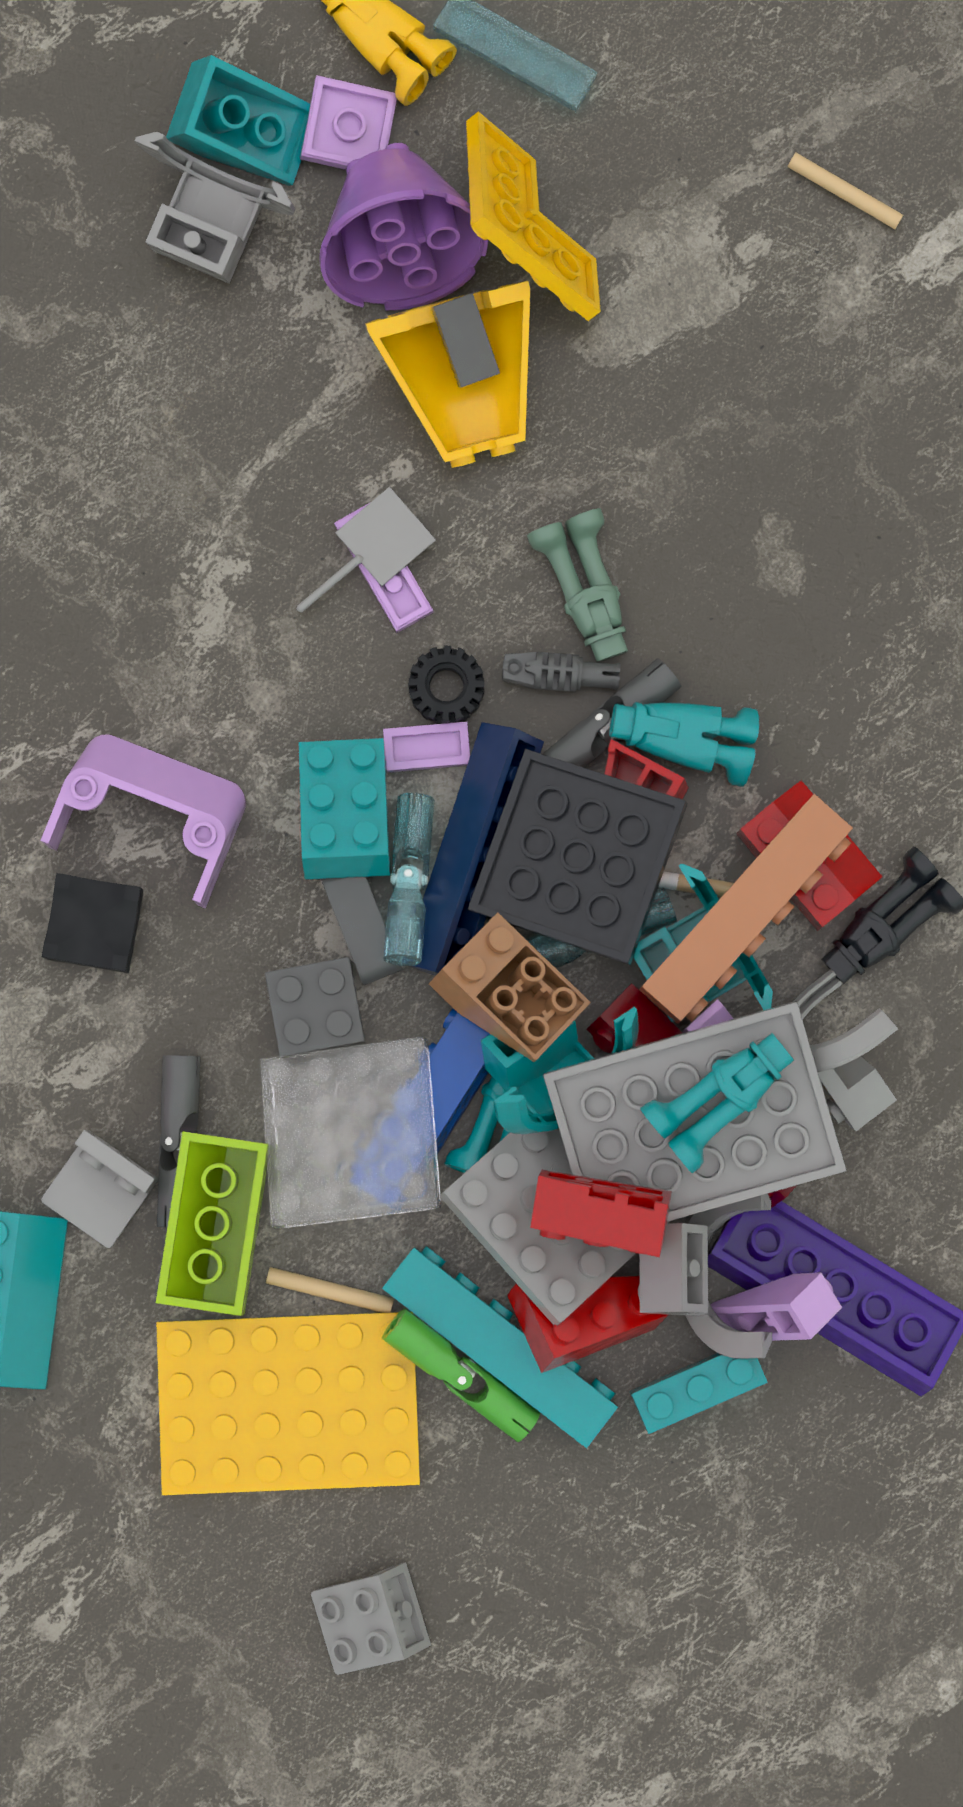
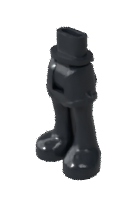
(871, 938)

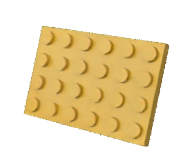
(285, 1405)

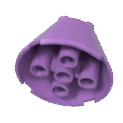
(398, 233)

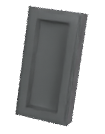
(465, 340)

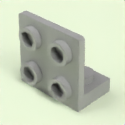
(99, 1189)
(371, 1620)

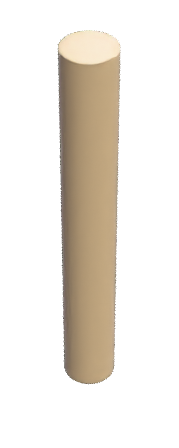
(845, 190)
(329, 1290)

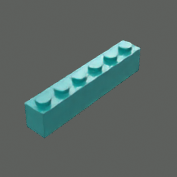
(499, 1345)

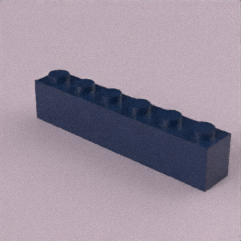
(467, 842)

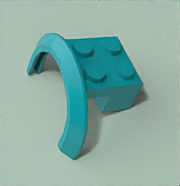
(658, 946)
(526, 1103)

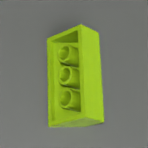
(213, 1224)

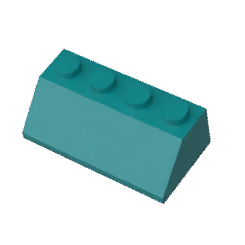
(29, 1294)

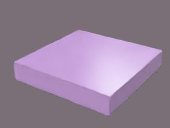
(346, 122)

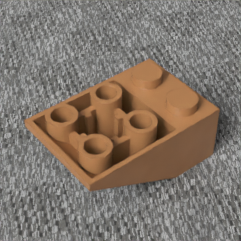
(509, 989)

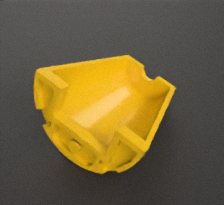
(477, 415)

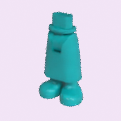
(686, 734)

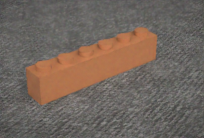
(746, 909)

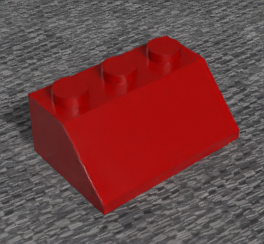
(841, 880)

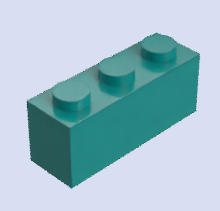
(695, 1389)

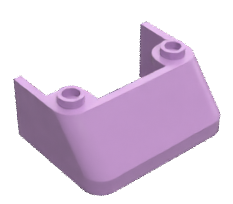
(209, 800)

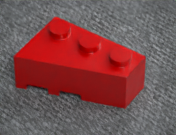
(601, 1212)

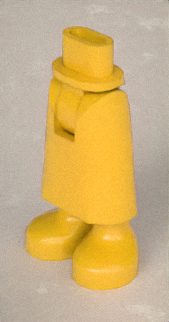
(384, 38)

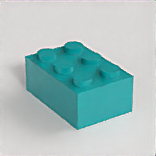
(344, 808)

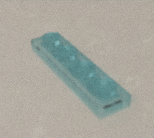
(516, 51)

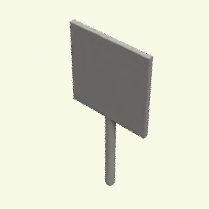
(382, 538)

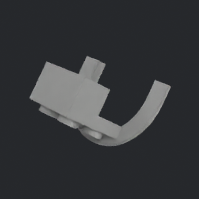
(208, 212)
(848, 1081)
(680, 1281)

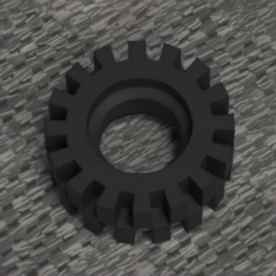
(453, 660)

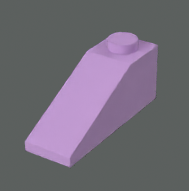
(787, 1307)

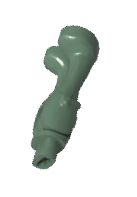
(594, 608)

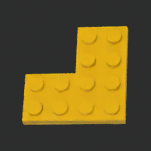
(508, 215)

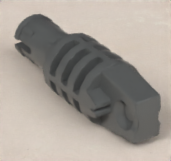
(558, 671)

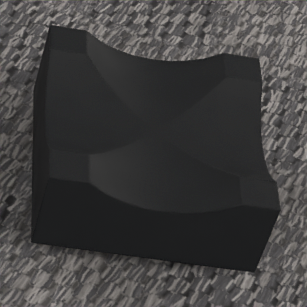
(92, 923)

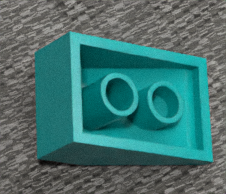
(240, 121)

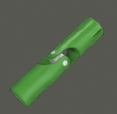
(440, 1360)

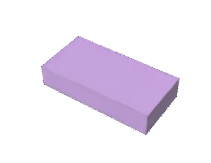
(426, 747)

